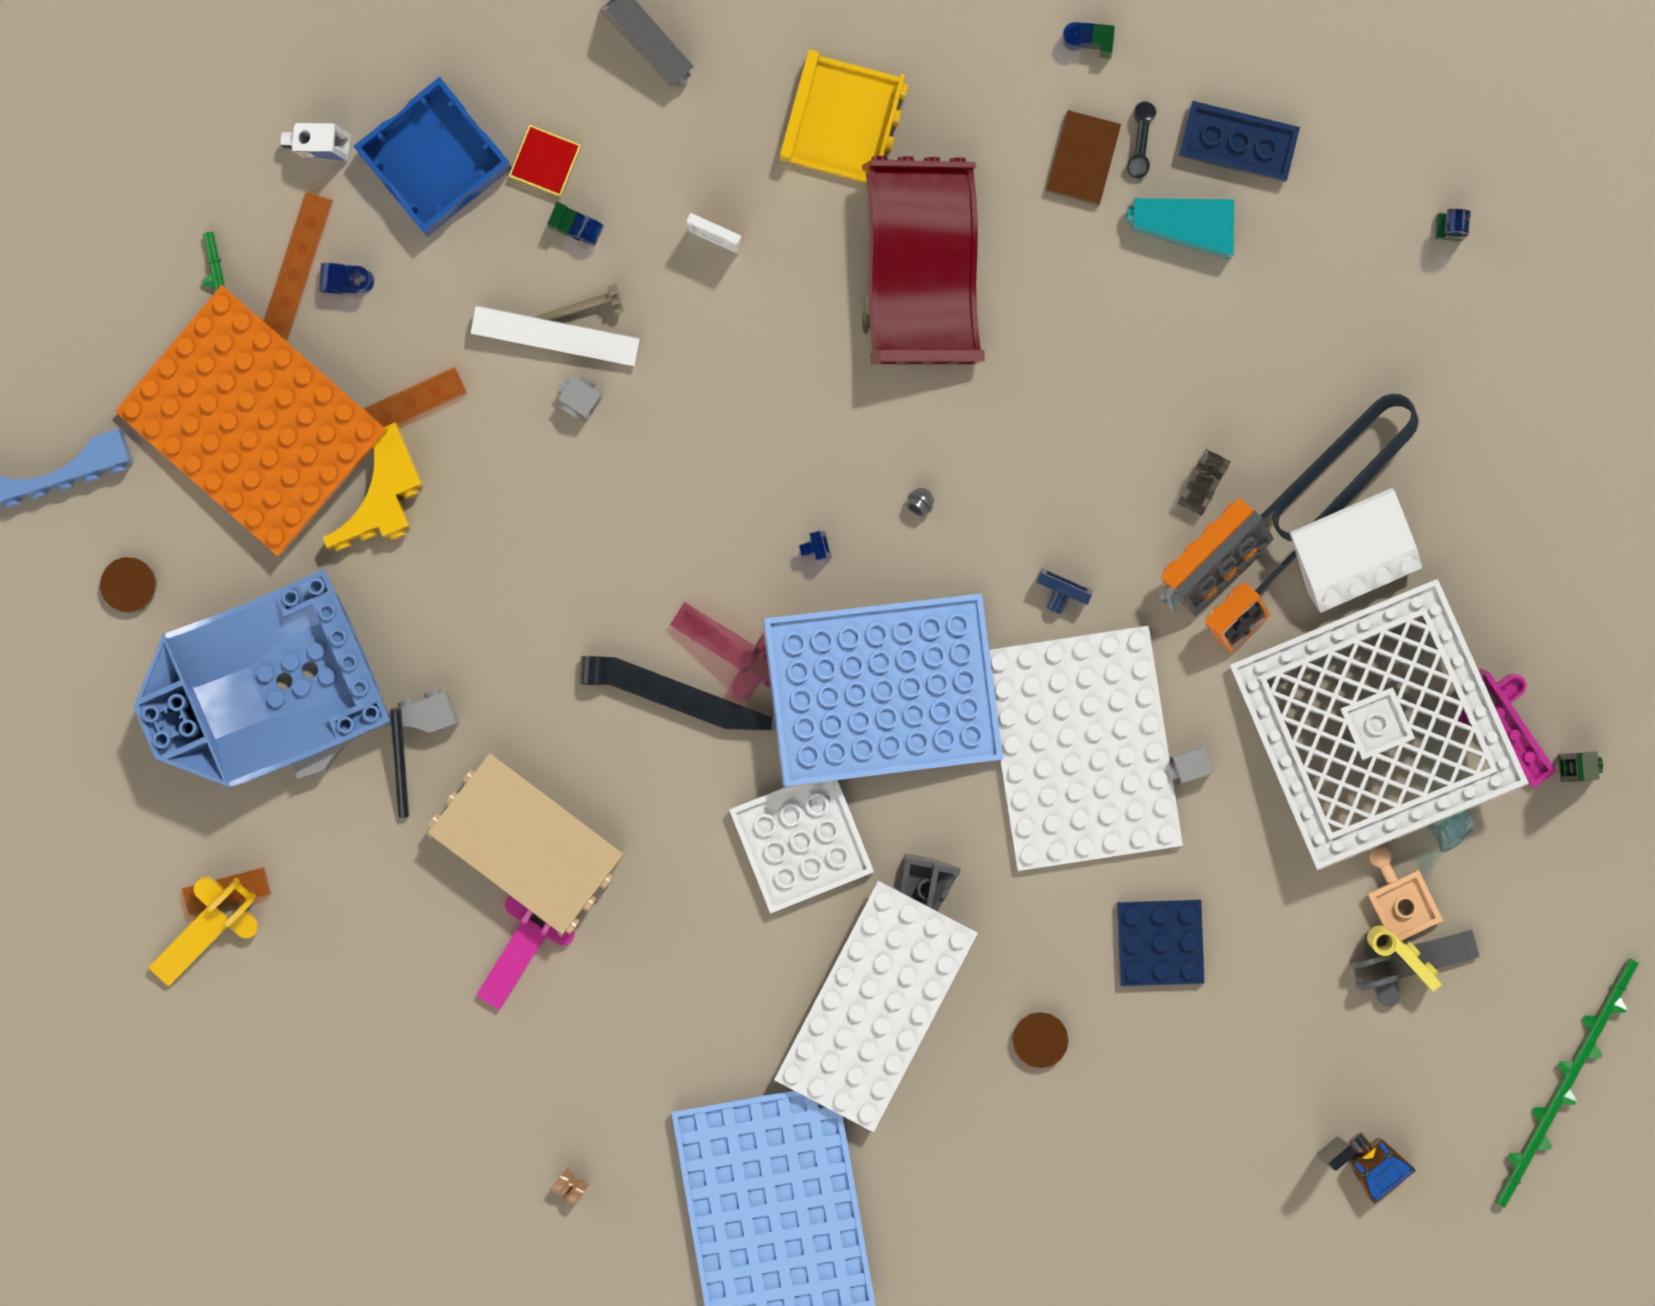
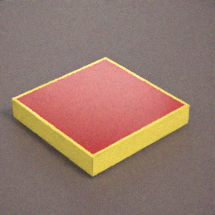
(545, 161)

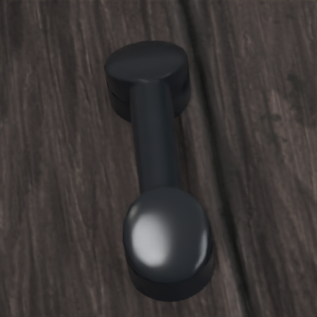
(1139, 164)

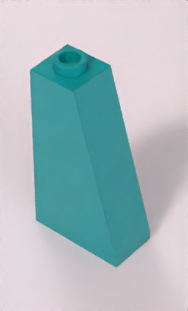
(1193, 223)

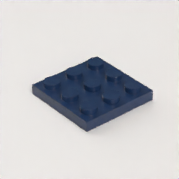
(1160, 942)

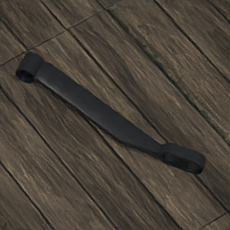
(672, 694)

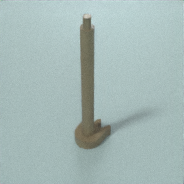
(612, 296)

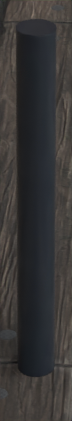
(399, 762)

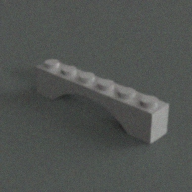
(429, 715)

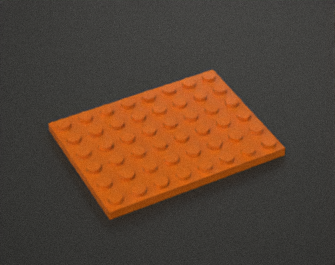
(251, 420)

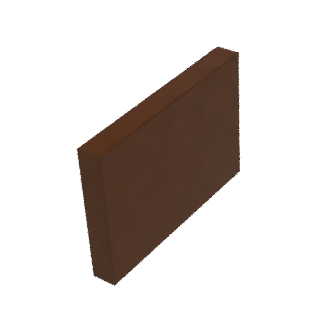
(1083, 157)

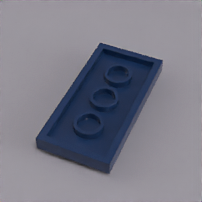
(1239, 141)

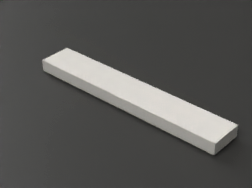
(555, 335)

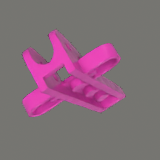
(1529, 753)
(517, 954)

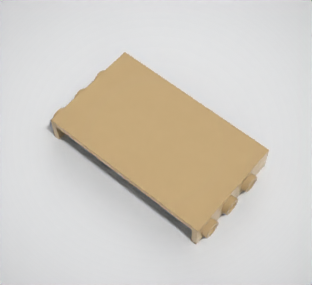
(525, 844)

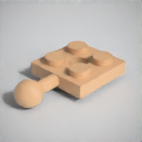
(1410, 887)

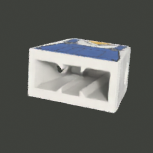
(318, 141)

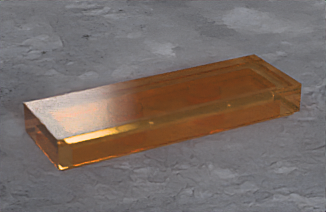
(252, 880)

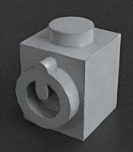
(578, 397)

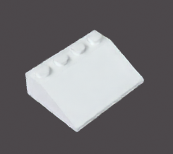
(1355, 550)

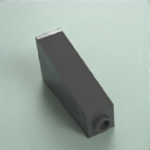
(648, 40)

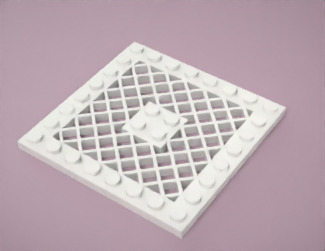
(1378, 724)

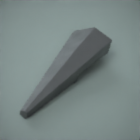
(927, 880)

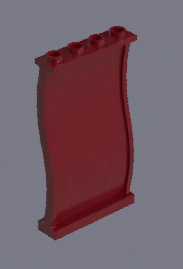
(923, 261)

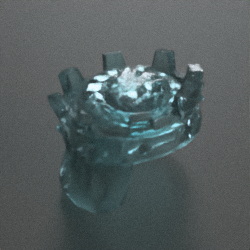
(1451, 830)

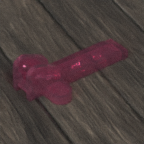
(725, 645)

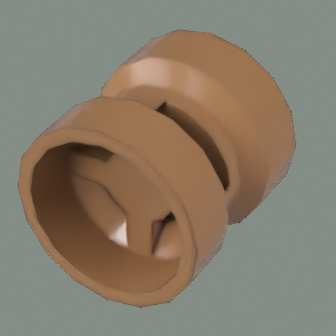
(563, 1184)

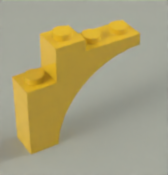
(382, 509)

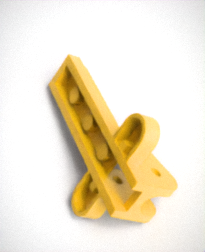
(205, 928)

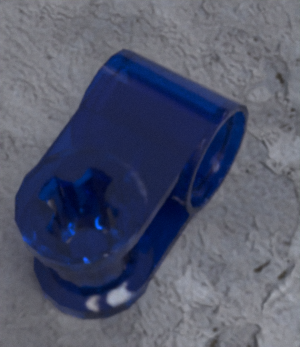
(340, 279)

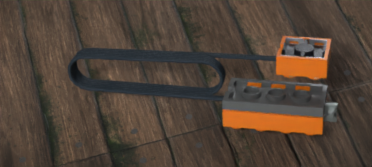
(1242, 534)

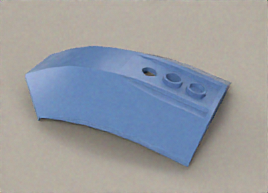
(216, 695)

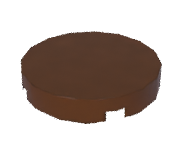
(128, 584)
(1040, 1040)

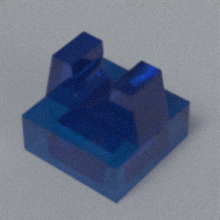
(817, 546)

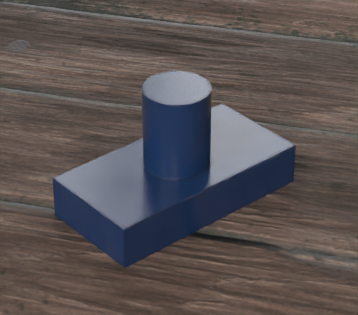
(1063, 589)

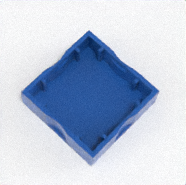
(433, 157)

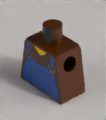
(1377, 1166)

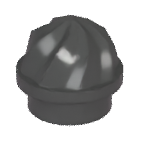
(920, 502)

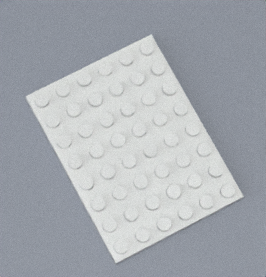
(1084, 749)

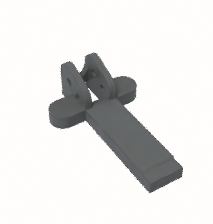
(1437, 952)

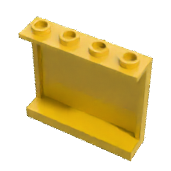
(842, 117)

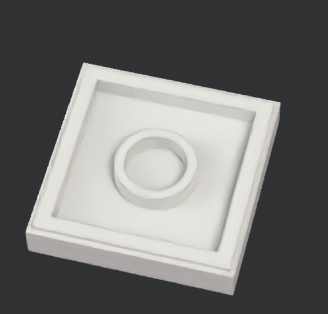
(714, 233)

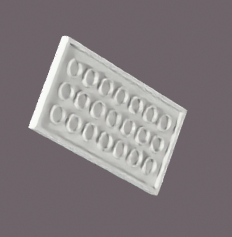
(876, 1006)

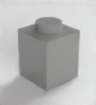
(1190, 765)

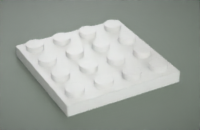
(801, 842)

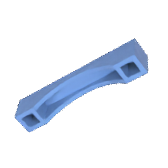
(101, 454)

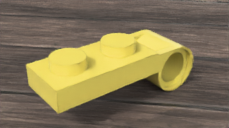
(1407, 952)

